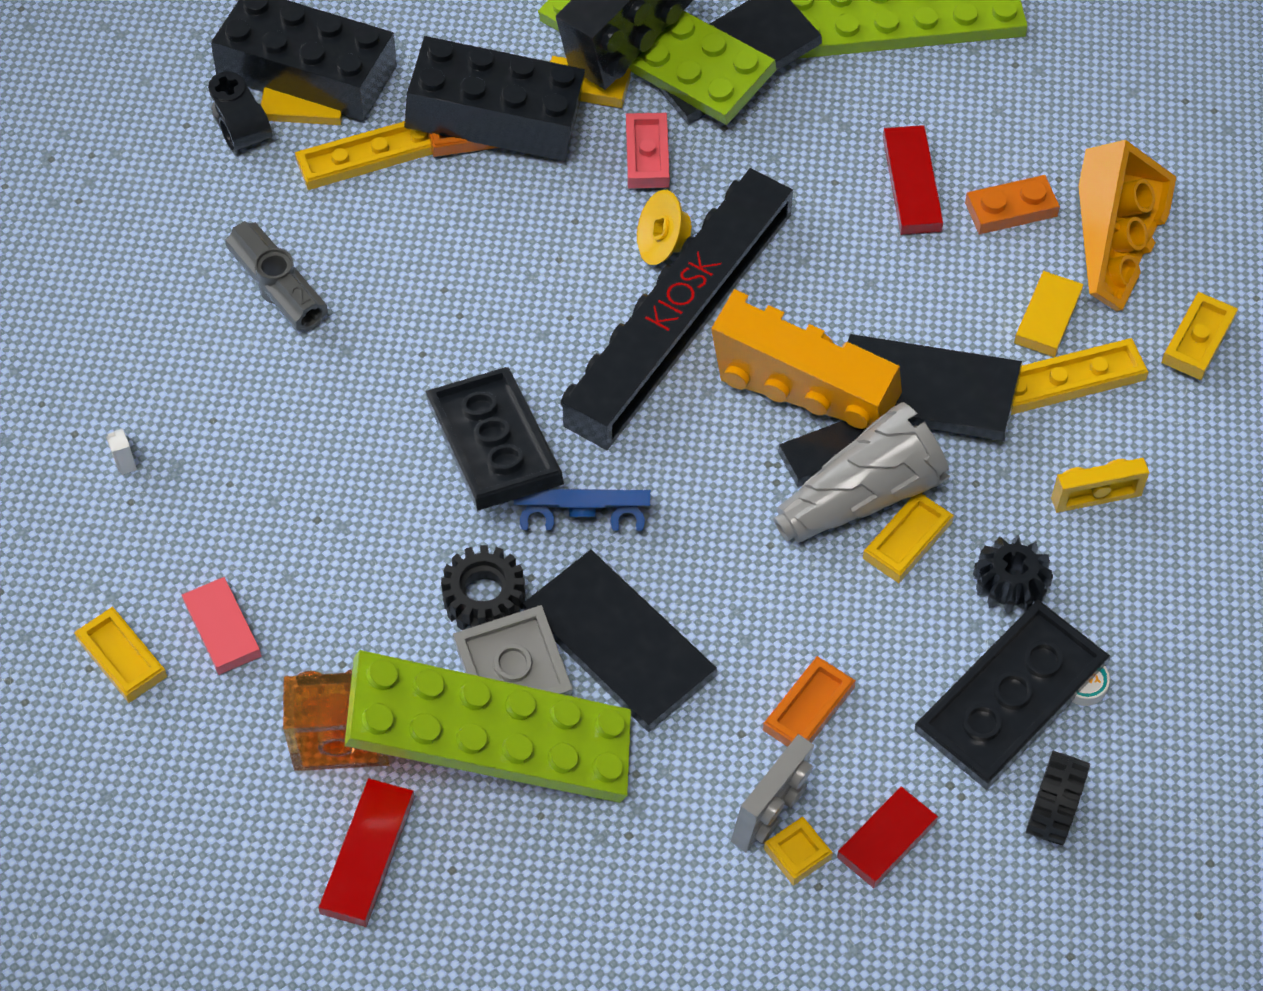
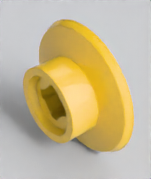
(662, 227)

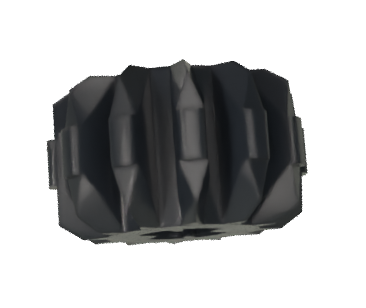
(1012, 574)

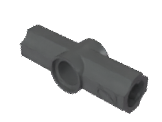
(276, 276)

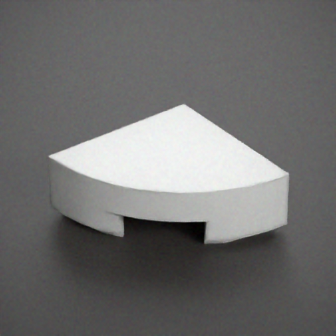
(121, 451)

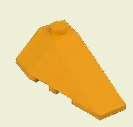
(1121, 206)

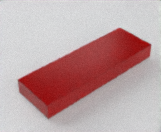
(912, 180)
(366, 852)

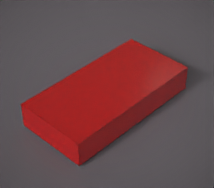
(887, 837)

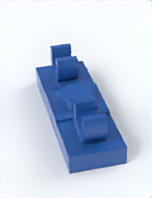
(584, 504)

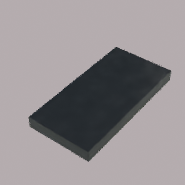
(767, 26)
(952, 387)
(494, 438)
(621, 640)
(1011, 694)

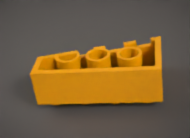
(801, 365)

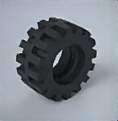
(1058, 798)

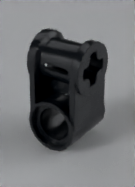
(237, 112)

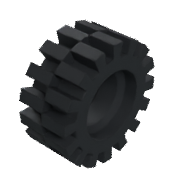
(480, 567)

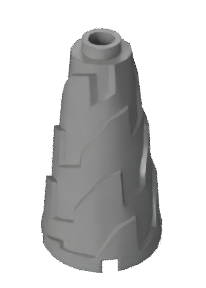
(868, 475)

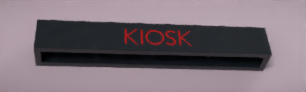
(676, 309)

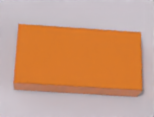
(809, 703)

